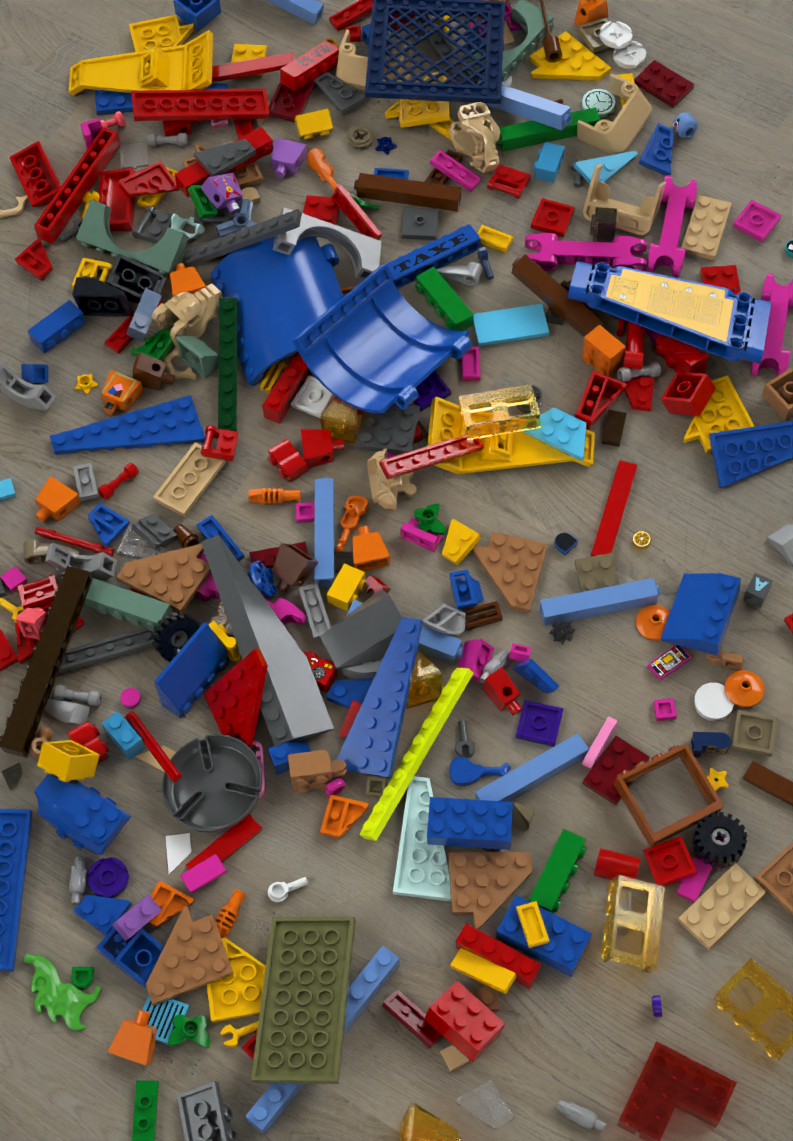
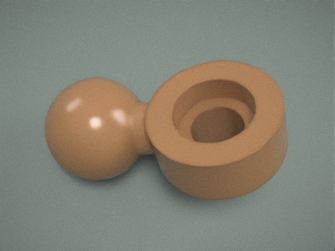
(44, 735)

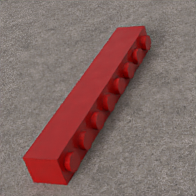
(77, 185)

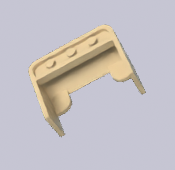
(353, 67)
(618, 135)
(629, 217)

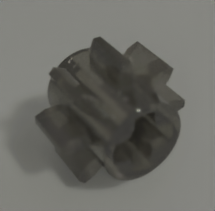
(558, 635)

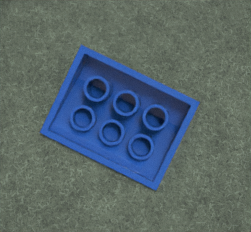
(702, 611)
(191, 671)

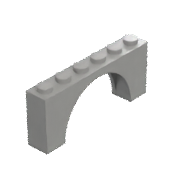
(360, 248)

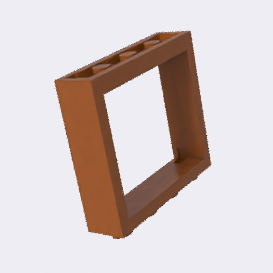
(697, 774)

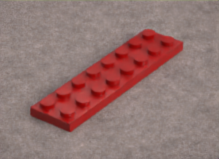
(199, 104)

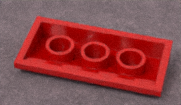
(36, 174)

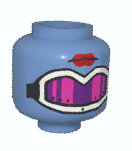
(685, 125)

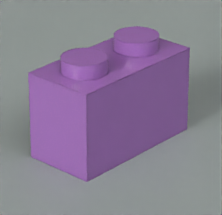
(136, 917)

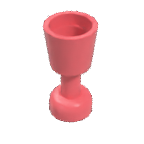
(118, 119)

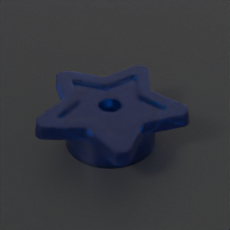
(385, 141)

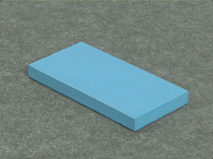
(510, 325)

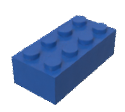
(470, 823)
(565, 944)

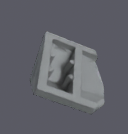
(783, 542)
(446, 620)

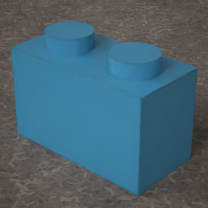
(549, 162)
(123, 735)

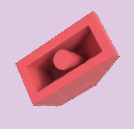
(31, 621)

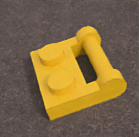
(90, 268)
(228, 642)

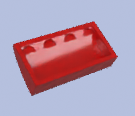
(113, 196)

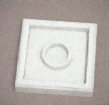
(312, 398)

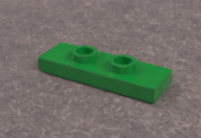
(145, 1110)

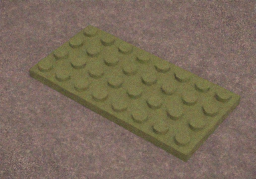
(304, 1001)

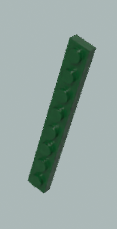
(228, 364)

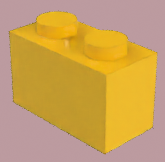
(313, 124)
(346, 587)

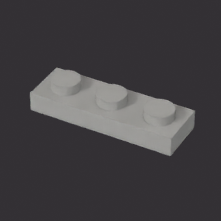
(314, 610)

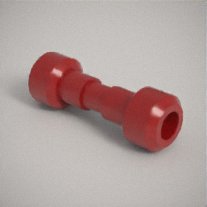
(107, 490)

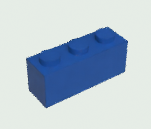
(56, 326)

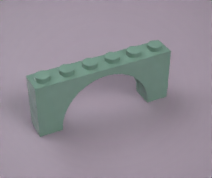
(533, 25)
(96, 233)

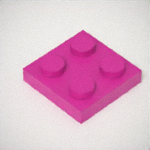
(757, 221)

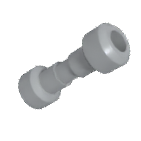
(181, 140)
(652, 370)
(61, 693)

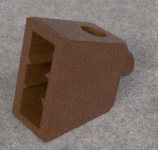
(151, 372)
(292, 566)

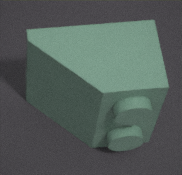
(197, 355)

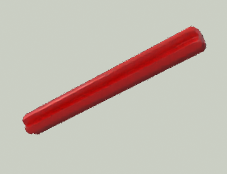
(153, 747)

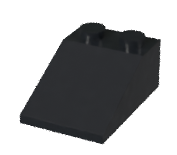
(134, 278)
(99, 298)

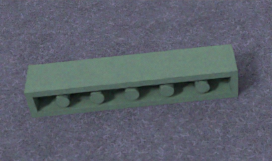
(126, 604)

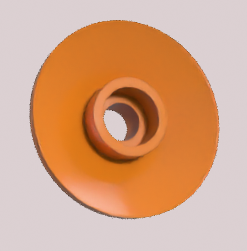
(647, 626)
(744, 696)

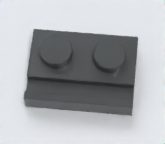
(154, 531)

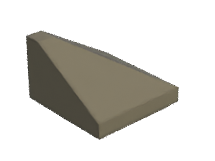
(375, 785)

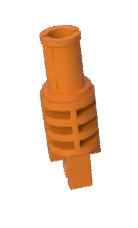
(273, 495)
(229, 913)

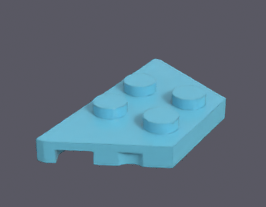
(561, 432)

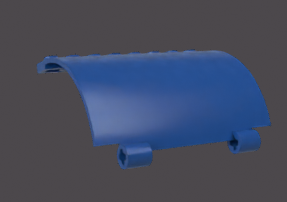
(276, 297)
(376, 346)

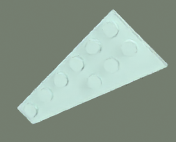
(420, 867)

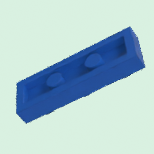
(210, 527)

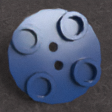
(263, 578)

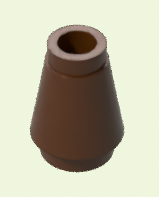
(185, 536)

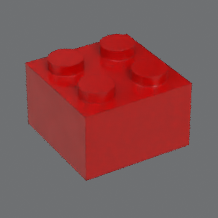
(688, 393)

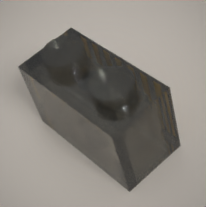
(603, 224)

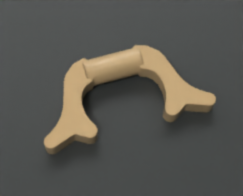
(17, 210)
(178, 375)

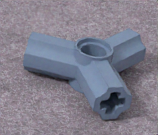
(241, 219)

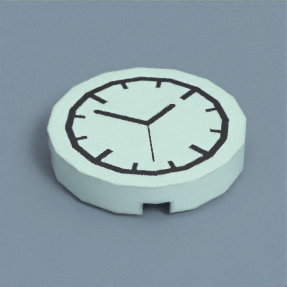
(601, 99)

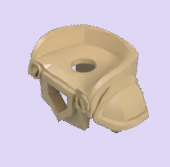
(386, 491)

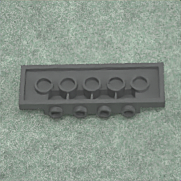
(205, 1115)

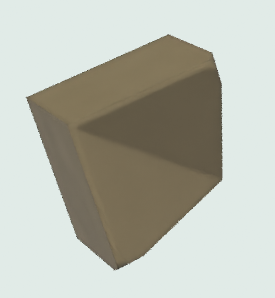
(522, 815)

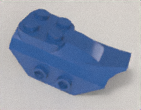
(80, 813)

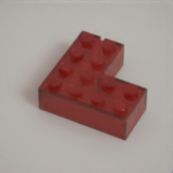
(673, 1082)

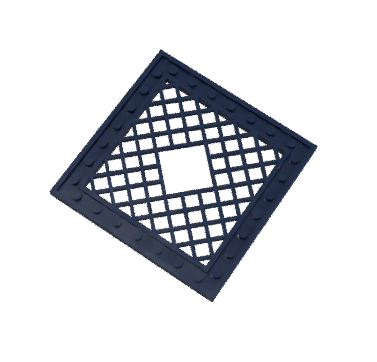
(490, 11)

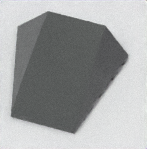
(363, 632)

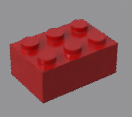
(464, 1021)

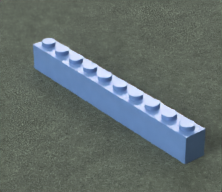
(360, 995)

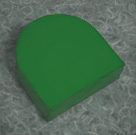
(82, 977)

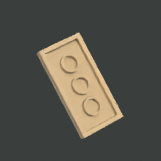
(706, 227)
(188, 481)
(721, 906)

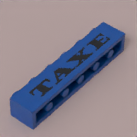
(434, 254)

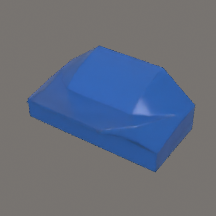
(465, 589)

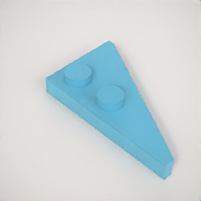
(611, 165)

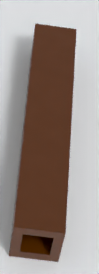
(408, 192)
(554, 295)

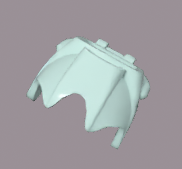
(178, 223)

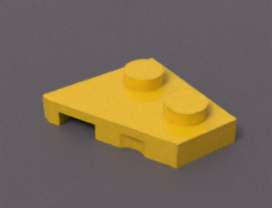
(459, 542)

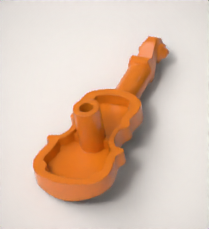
(317, 162)
(354, 508)

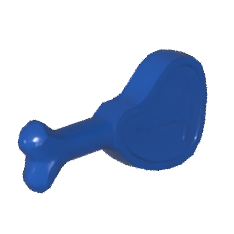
(464, 772)

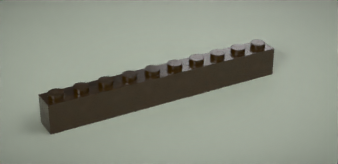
(46, 661)

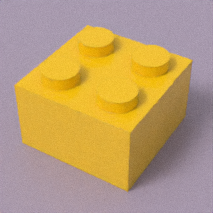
(68, 760)

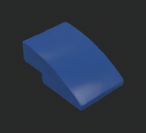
(134, 956)

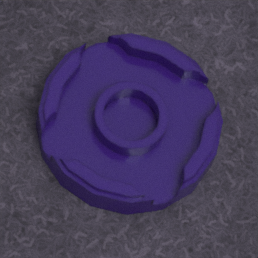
(108, 877)

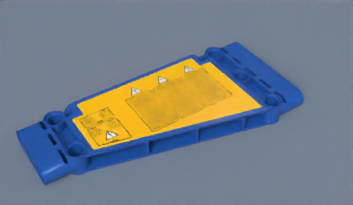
(677, 308)

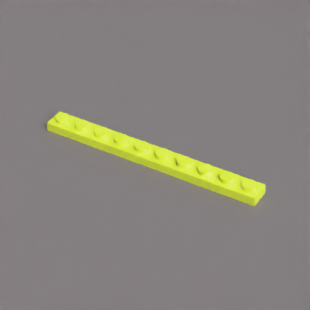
(415, 755)

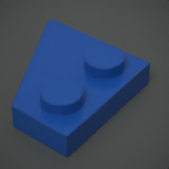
(107, 524)
(536, 675)
(346, 691)
(101, 911)

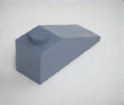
(143, 315)

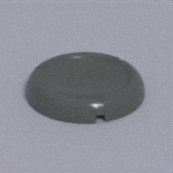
(217, 783)

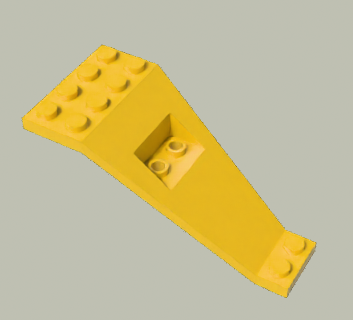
(155, 69)
(499, 451)

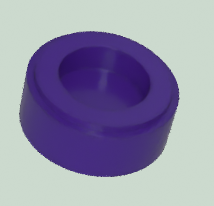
(656, 1006)

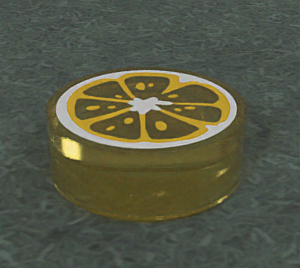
(641, 540)

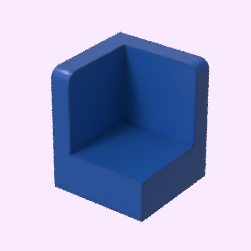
(34, 373)

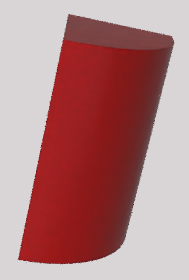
(613, 864)

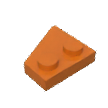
(341, 816)
(170, 902)

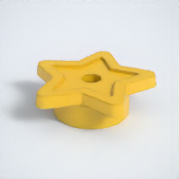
(85, 379)
(721, 783)

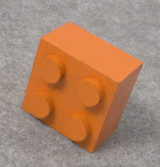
(603, 351)

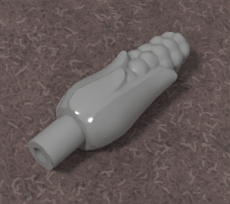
(497, 662)
(77, 879)
(580, 1115)

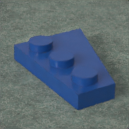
(658, 150)

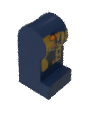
(710, 742)

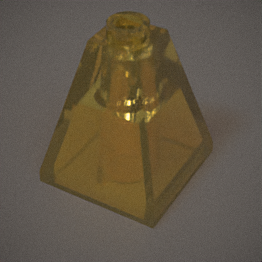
(341, 421)
(425, 682)
(423, 1126)

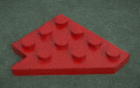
(238, 697)

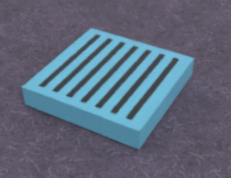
(163, 1015)

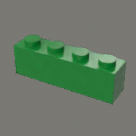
(444, 300)
(558, 871)

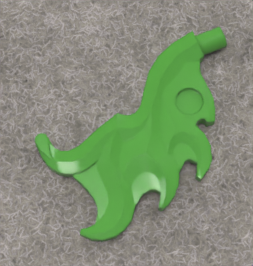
(58, 997)

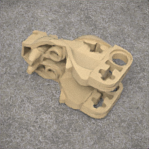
(476, 136)
(188, 312)

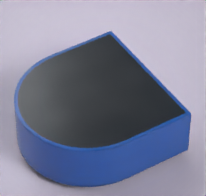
(565, 543)

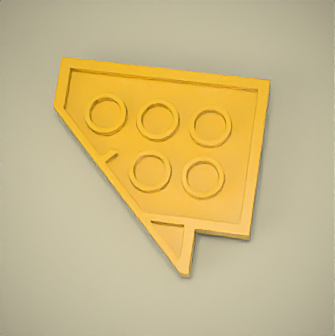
(159, 33)
(575, 64)
(420, 111)
(720, 414)
(239, 993)

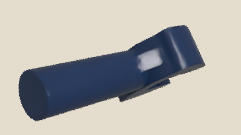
(483, 258)

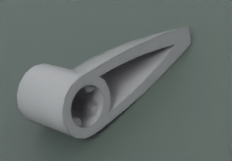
(462, 274)
(68, 712)

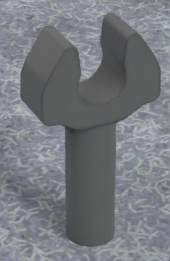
(578, 177)
(77, 223)
(464, 742)

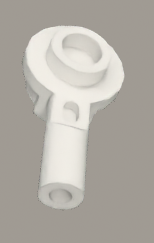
(279, 890)

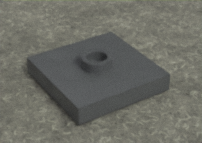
(420, 223)

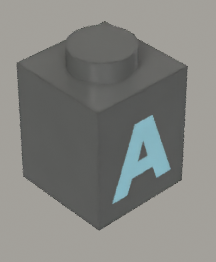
(757, 590)

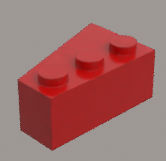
(681, 355)
(598, 397)

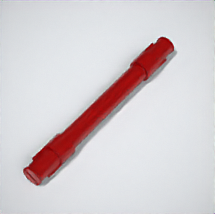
(50, 534)

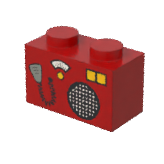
(323, 670)

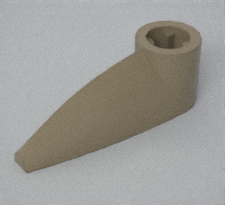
(36, 552)

